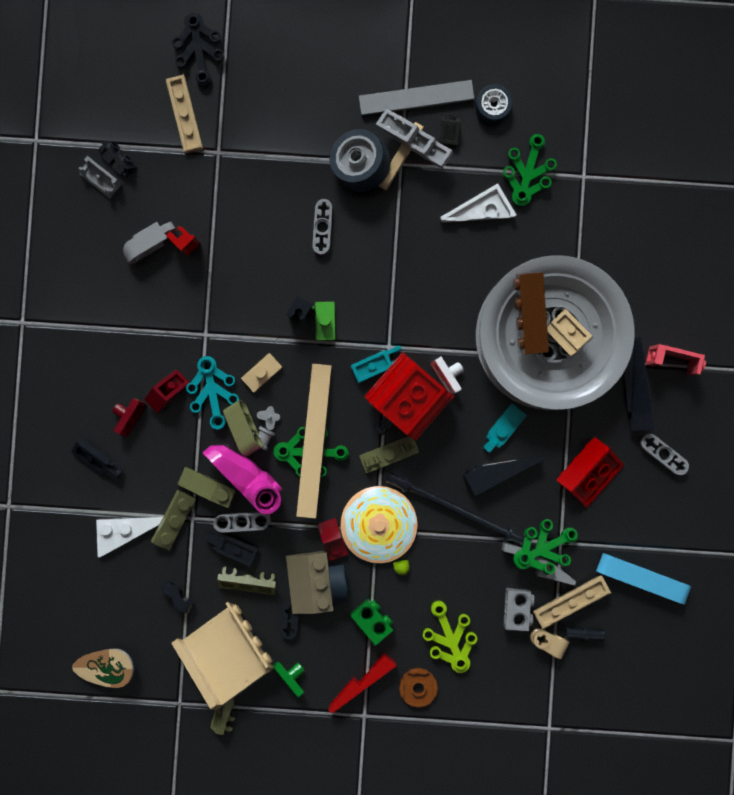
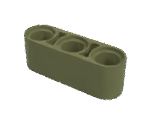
(243, 428)

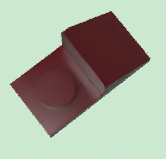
(332, 539)

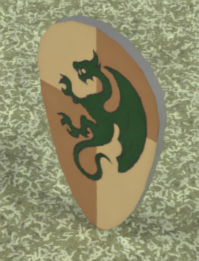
(105, 668)

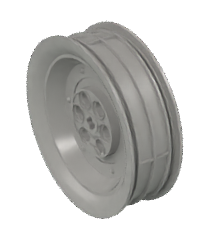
(561, 379)

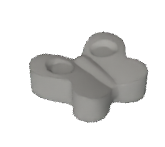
(269, 416)

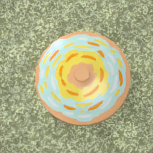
(379, 524)

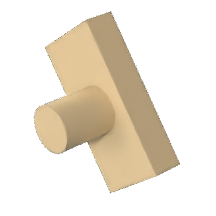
(261, 372)

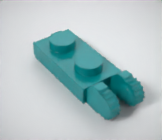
(374, 364)

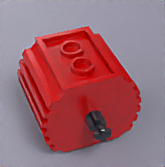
(407, 398)

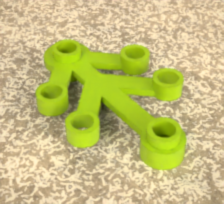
(451, 640)

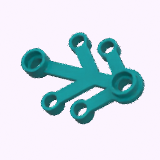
(211, 389)

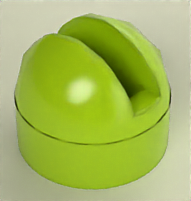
(401, 567)

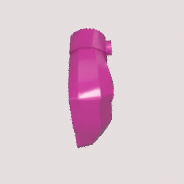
(247, 477)

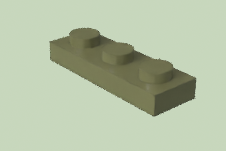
(173, 520)

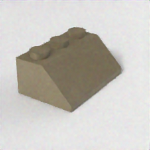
(309, 583)

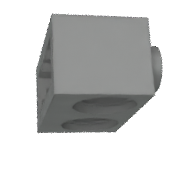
(512, 609)

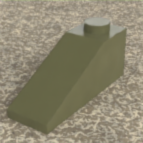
(208, 487)

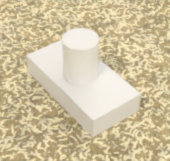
(447, 375)

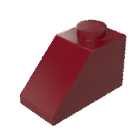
(166, 391)

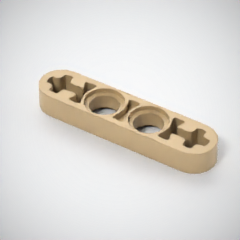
(396, 163)

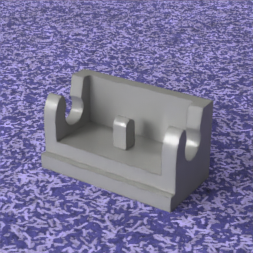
(99, 177)

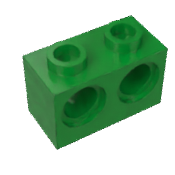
(367, 623)

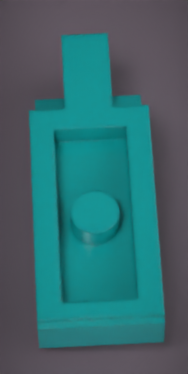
(504, 427)

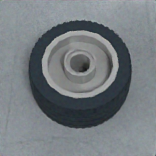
(359, 160)

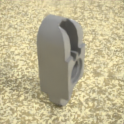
(146, 241)

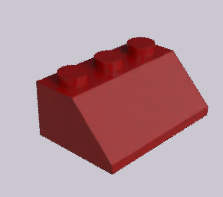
(590, 472)

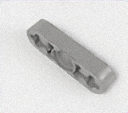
(328, 213)
(656, 441)

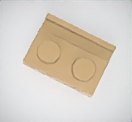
(569, 333)

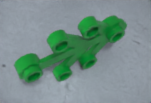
(528, 173)
(291, 451)
(542, 548)

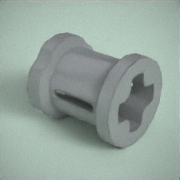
(265, 436)

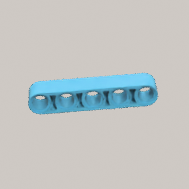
(643, 578)

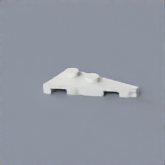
(485, 206)
(116, 532)

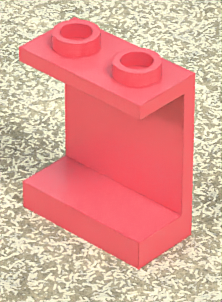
(656, 356)

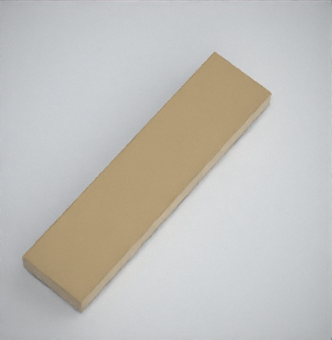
(184, 114)
(571, 602)

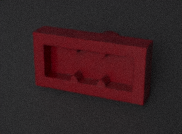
(128, 416)

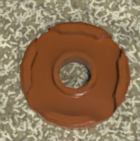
(413, 698)

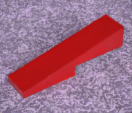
(354, 687)

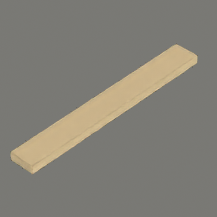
(314, 441)

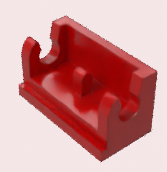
(185, 242)

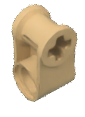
(551, 643)

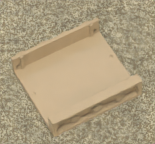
(223, 657)

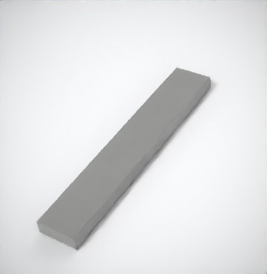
(416, 97)

